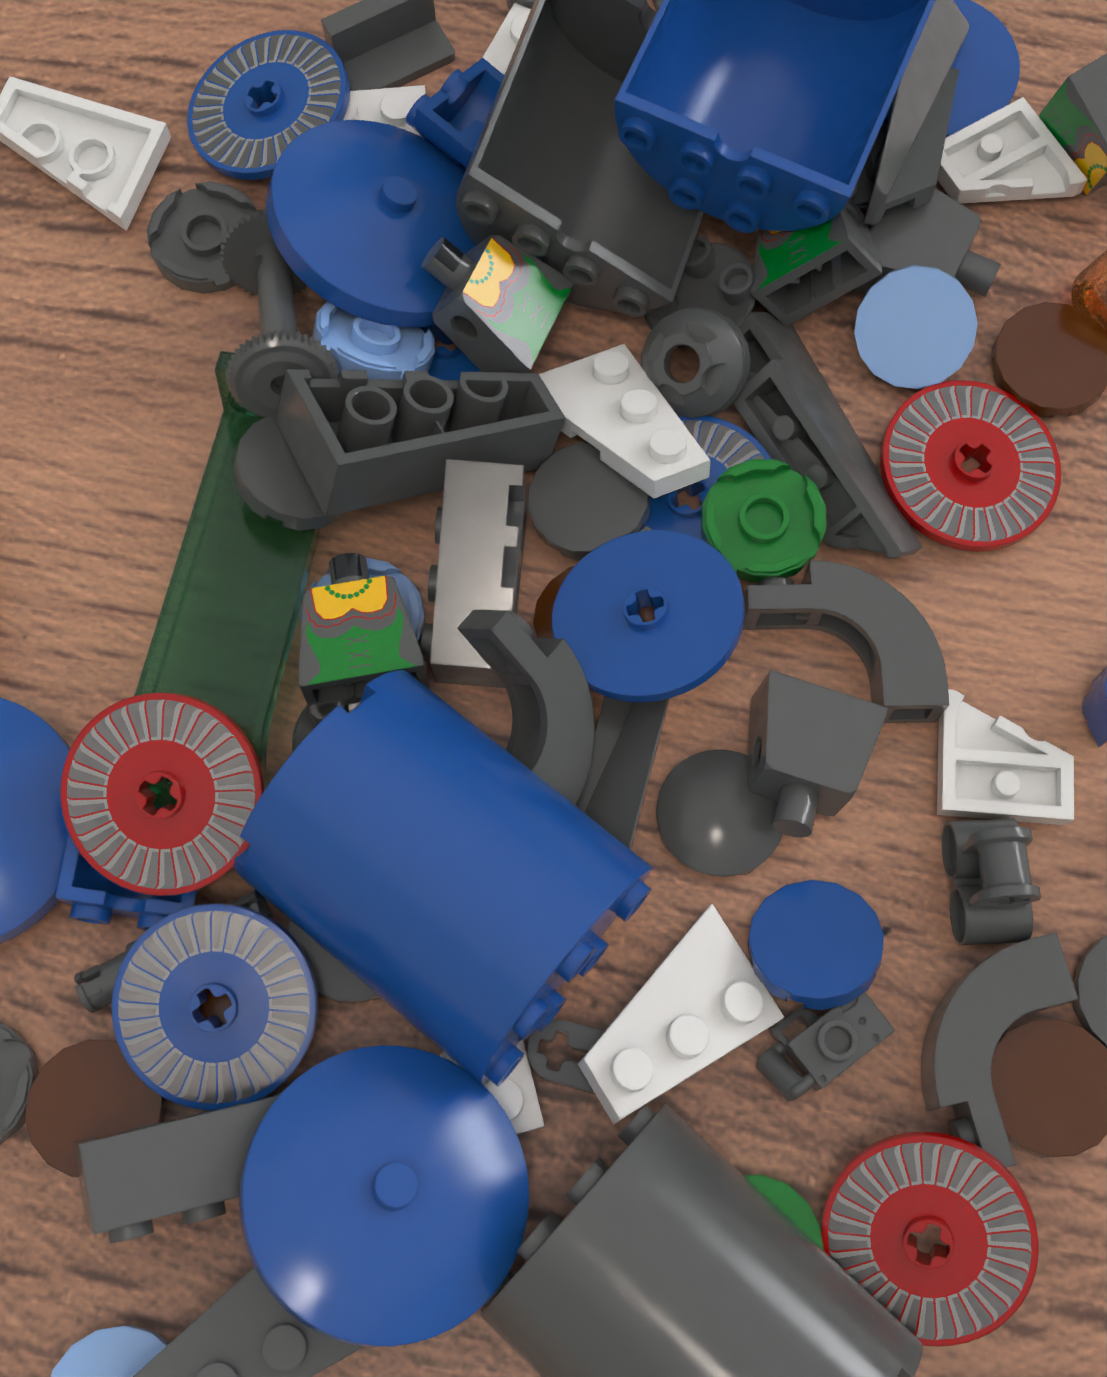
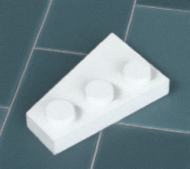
(84, 145)
(627, 420)
(680, 1020)

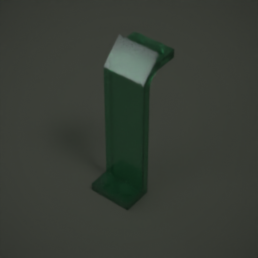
(229, 598)

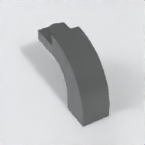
(874, 620)
(547, 697)
(969, 1025)

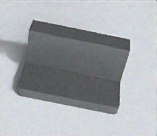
(387, 42)

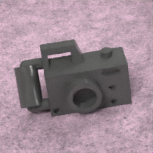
(824, 1047)

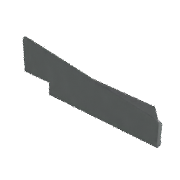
(919, 116)
(806, 428)
(622, 764)

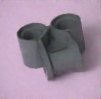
(990, 881)

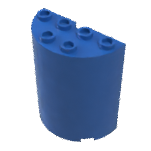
(765, 102)
(439, 871)

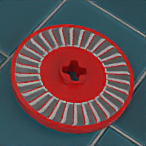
(992, 503)
(113, 809)
(981, 1215)

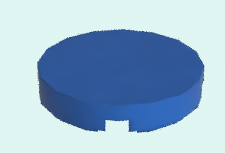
(816, 944)

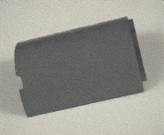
(560, 176)
(687, 1275)

